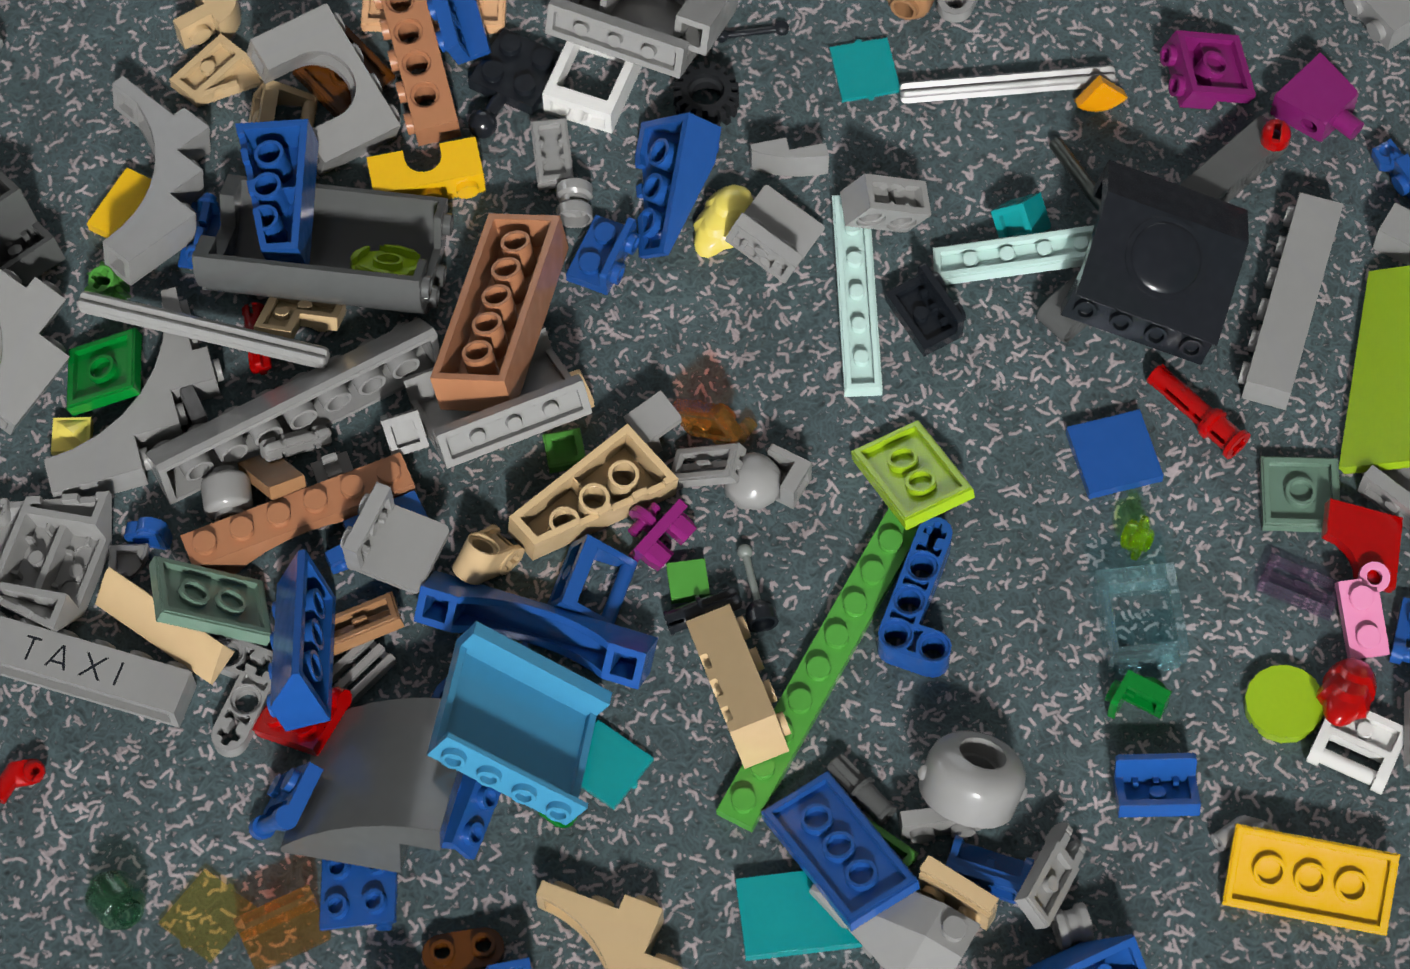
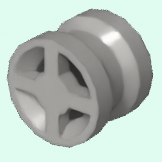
(1072, 926)

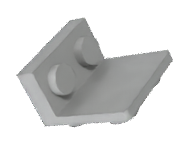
(774, 233)

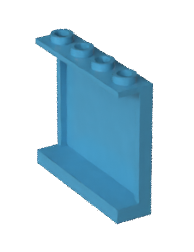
(517, 722)

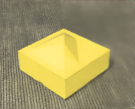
(70, 433)

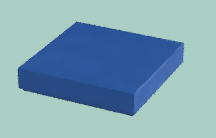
(1114, 454)

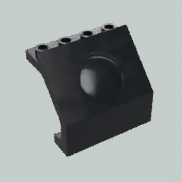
(1159, 263)

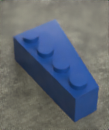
(282, 183)

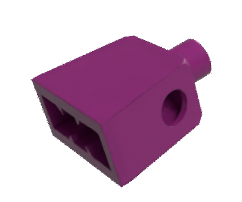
(1318, 101)

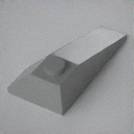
(912, 933)

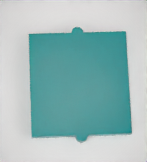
(864, 69)
(613, 765)

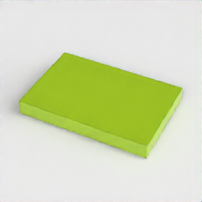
(912, 474)

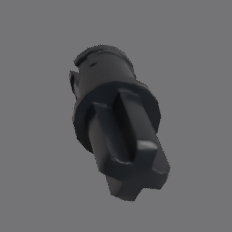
(678, 616)

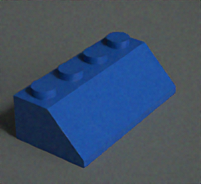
(302, 646)

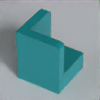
(1021, 216)

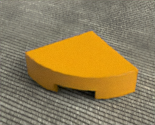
(1100, 96)

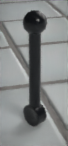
(781, 28)

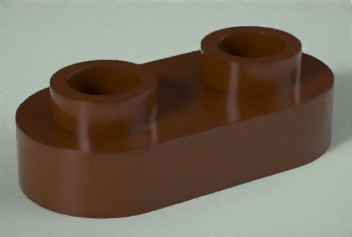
(463, 949)

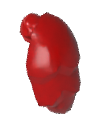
(1347, 691)

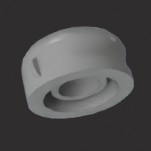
(973, 779)

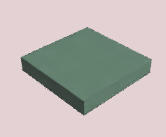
(1296, 492)

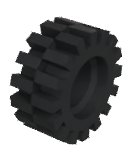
(712, 79)

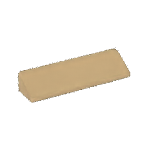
(136, 610)

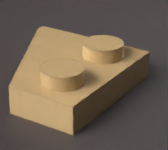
(216, 73)

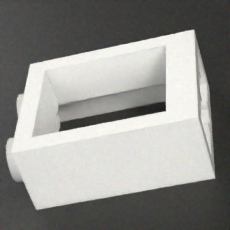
(583, 107)

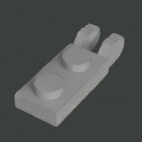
(1050, 876)

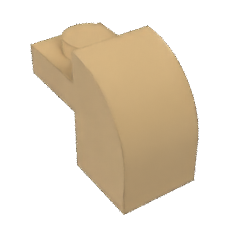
(207, 19)

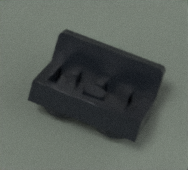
(927, 310)

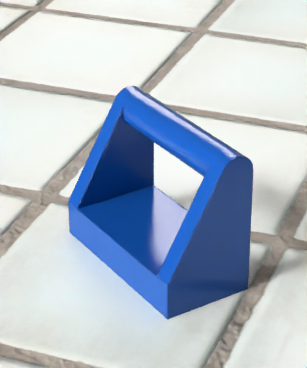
(575, 572)

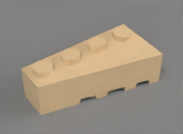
(738, 686)

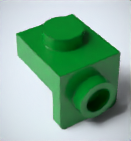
(1139, 691)

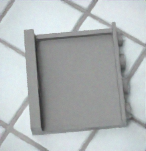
(632, 32)
(545, 402)

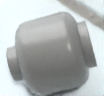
(226, 492)

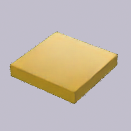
(119, 203)

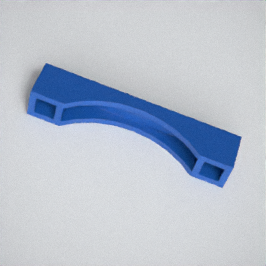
(601, 647)

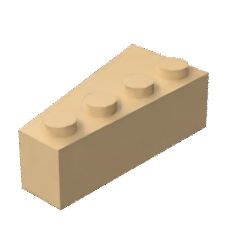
(593, 494)

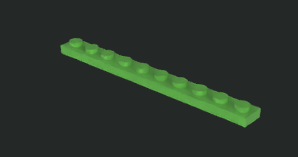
(822, 667)

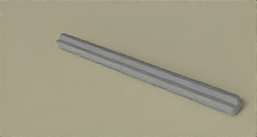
(204, 329)

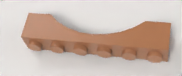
(249, 534)

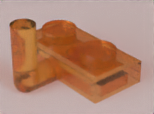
(713, 421)

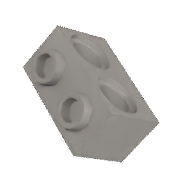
(885, 203)

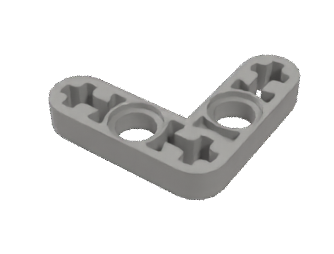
(247, 683)

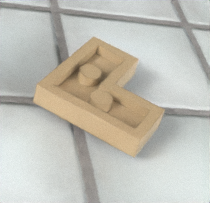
(286, 316)

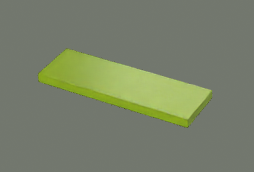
(1380, 386)

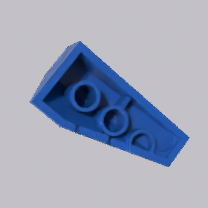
(675, 164)

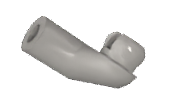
(1223, 837)

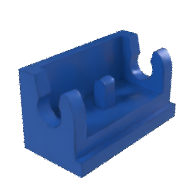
(988, 869)

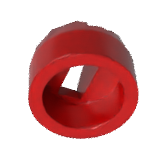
(1267, 139)

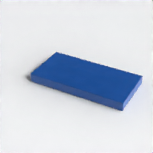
(840, 850)

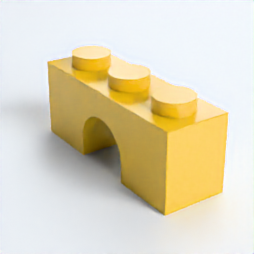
(455, 176)

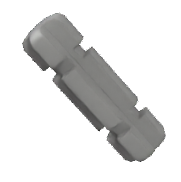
(295, 443)

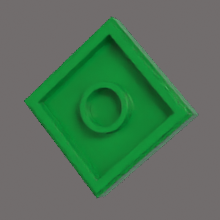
(104, 371)

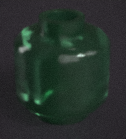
(115, 900)

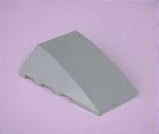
(53, 555)

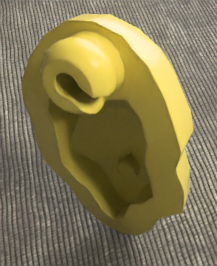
(718, 217)

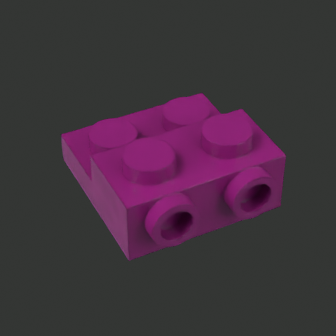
(1207, 69)

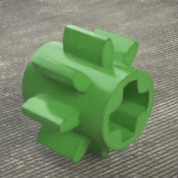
(106, 282)

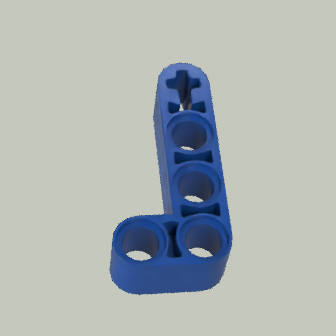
(919, 593)

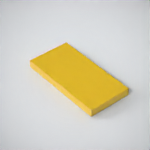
(1310, 879)

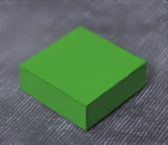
(563, 449)
(687, 580)

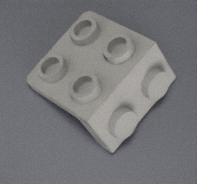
(392, 541)

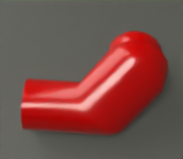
(20, 774)

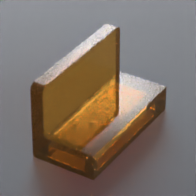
(281, 928)

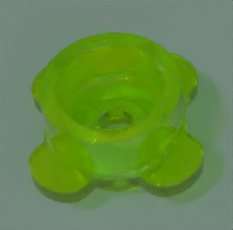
(1137, 537)

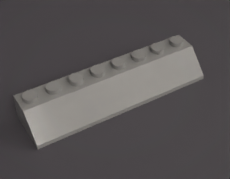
(307, 400)

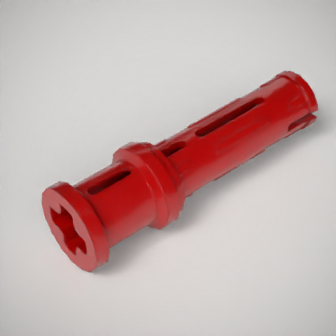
(1210, 422)

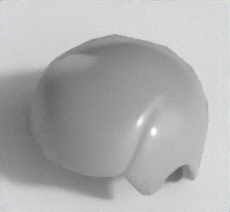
(757, 483)

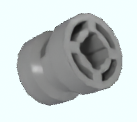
(574, 201)

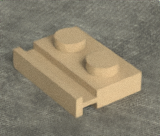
(957, 892)

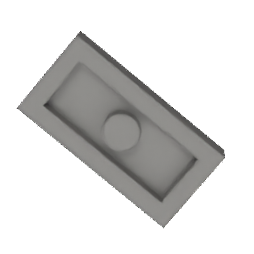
(925, 824)

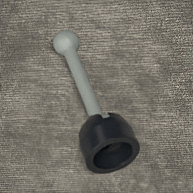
(759, 614)

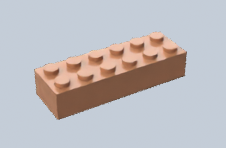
(500, 311)

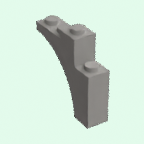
(26, 358)

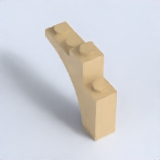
(617, 936)

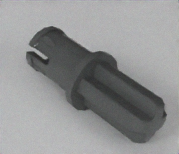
(861, 789)

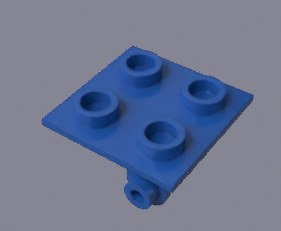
(357, 896)

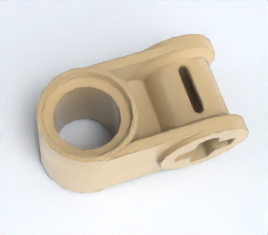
(486, 556)

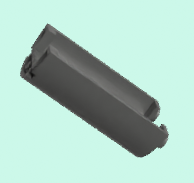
(341, 224)

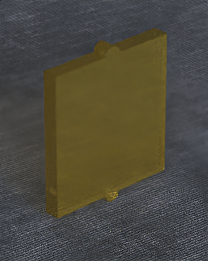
(206, 915)

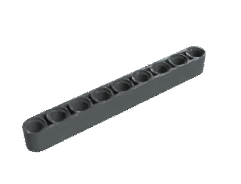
(1218, 177)

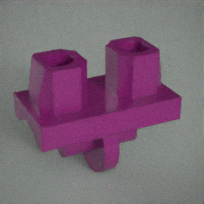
(674, 523)

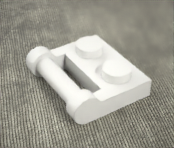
(1371, 737)

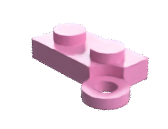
(1363, 613)

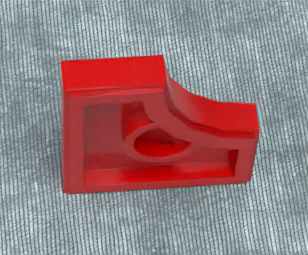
(1364, 537)

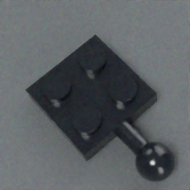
(512, 76)

